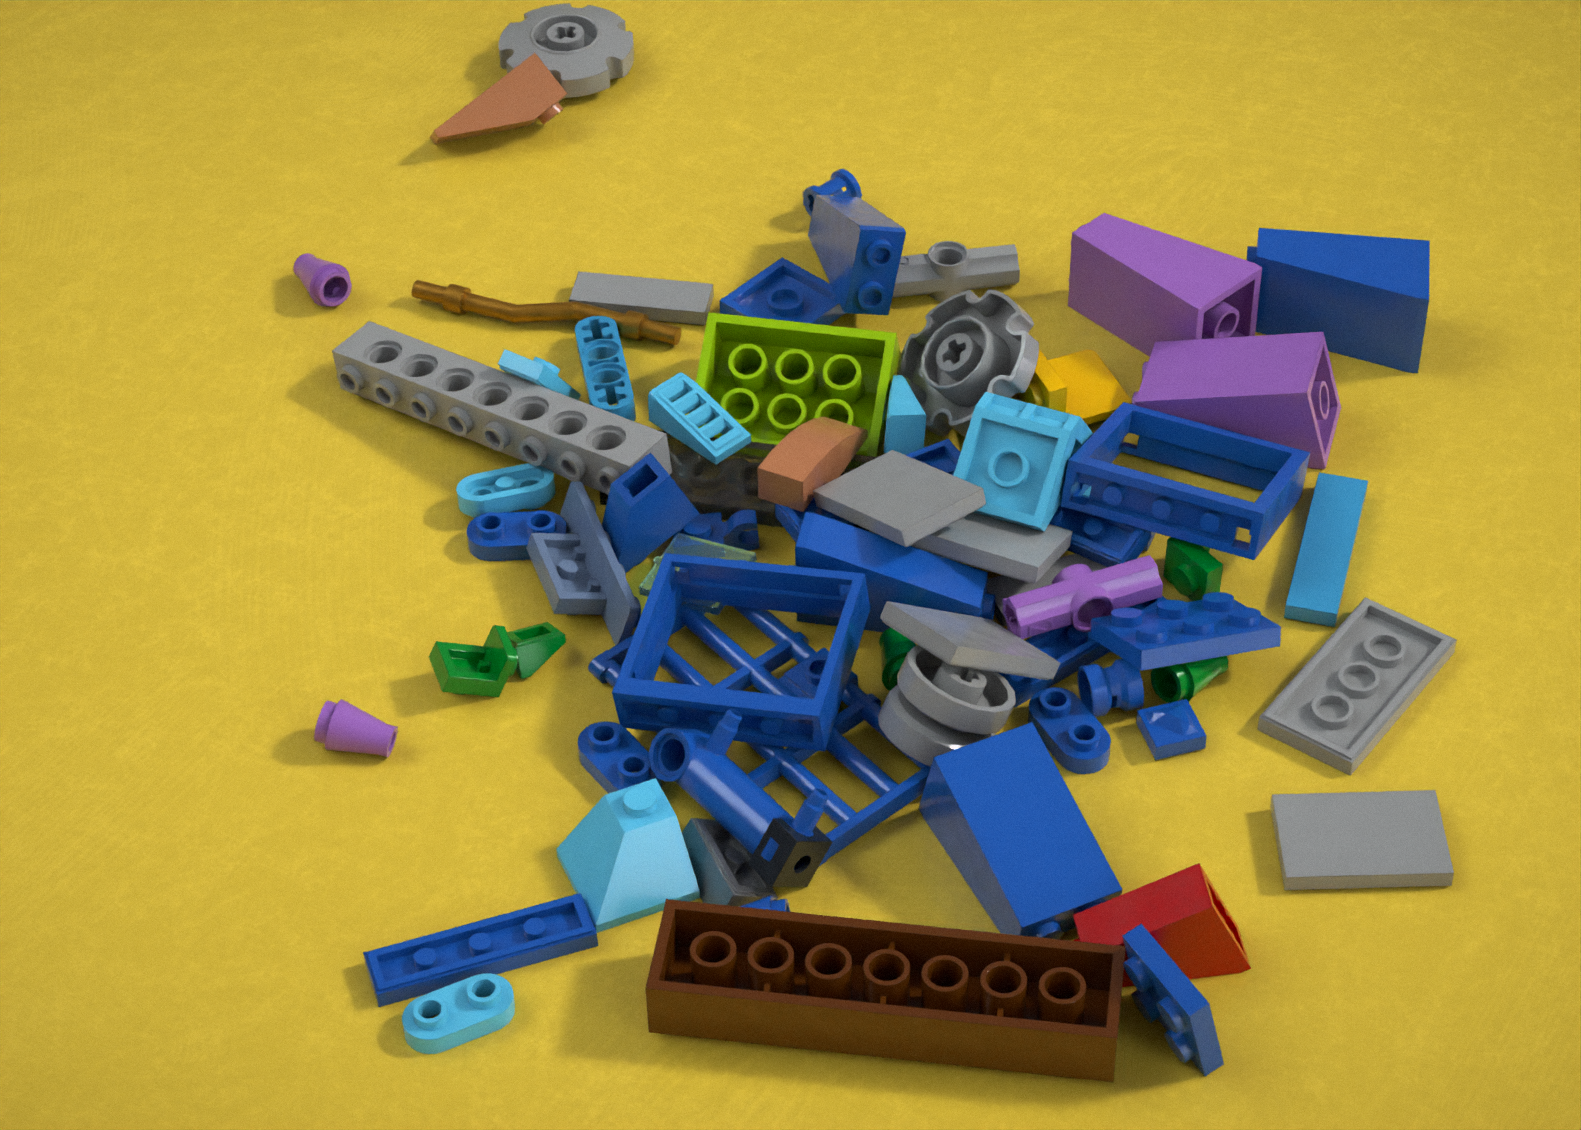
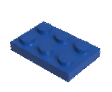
(1184, 631)

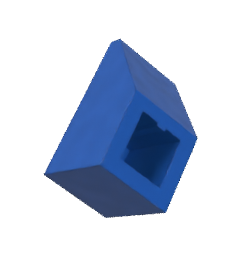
(644, 511)

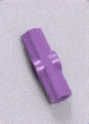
(1080, 595)

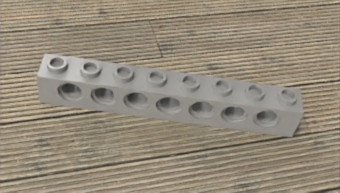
(494, 407)

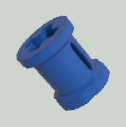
(838, 179)

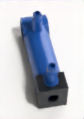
(782, 847)

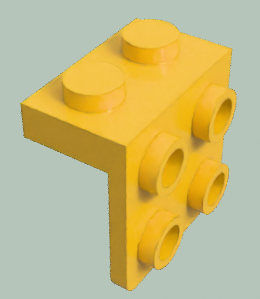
(1076, 386)

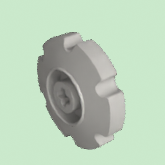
(576, 45)
(966, 351)

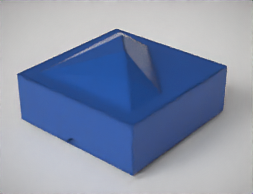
(1171, 729)

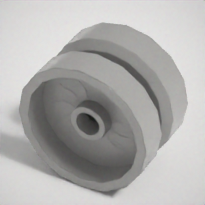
(943, 706)

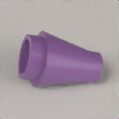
(324, 280)
(353, 730)

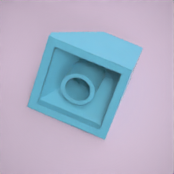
(628, 857)

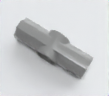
(955, 269)

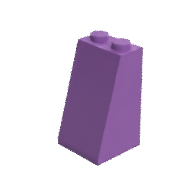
(1159, 285)
(1249, 385)

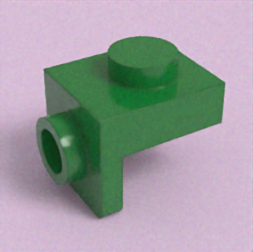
(1191, 569)
(475, 668)

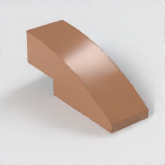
(807, 460)

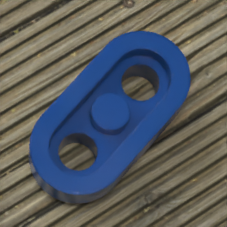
(506, 534)
(1069, 730)
(612, 754)

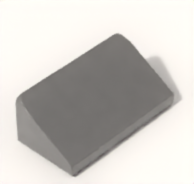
(722, 865)

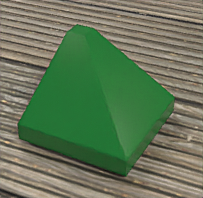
(535, 646)

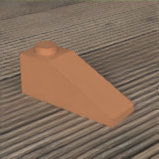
(509, 104)

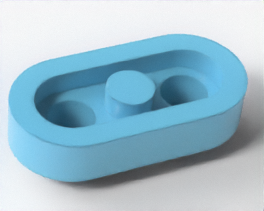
(506, 490)
(463, 1010)

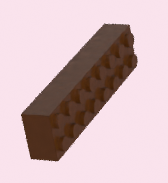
(886, 990)

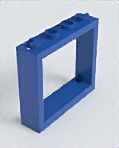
(1180, 508)
(741, 583)

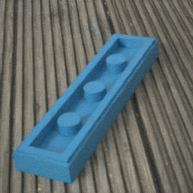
(1326, 550)

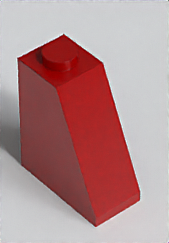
(1181, 915)

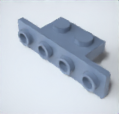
(582, 569)

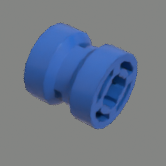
(1110, 687)

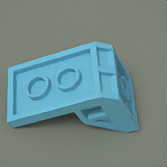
(1019, 458)

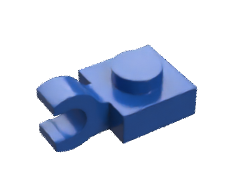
(729, 533)

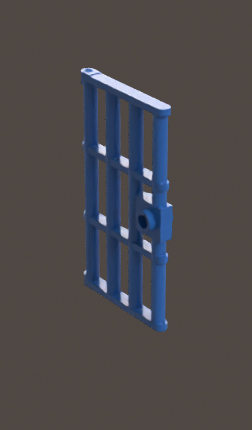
(797, 682)

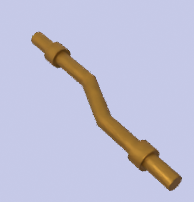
(460, 300)

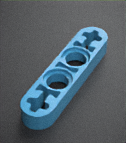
(604, 366)

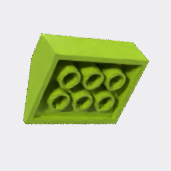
(790, 372)

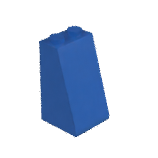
(1353, 288)
(1016, 834)

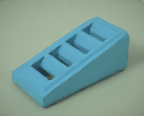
(682, 395)
(904, 419)

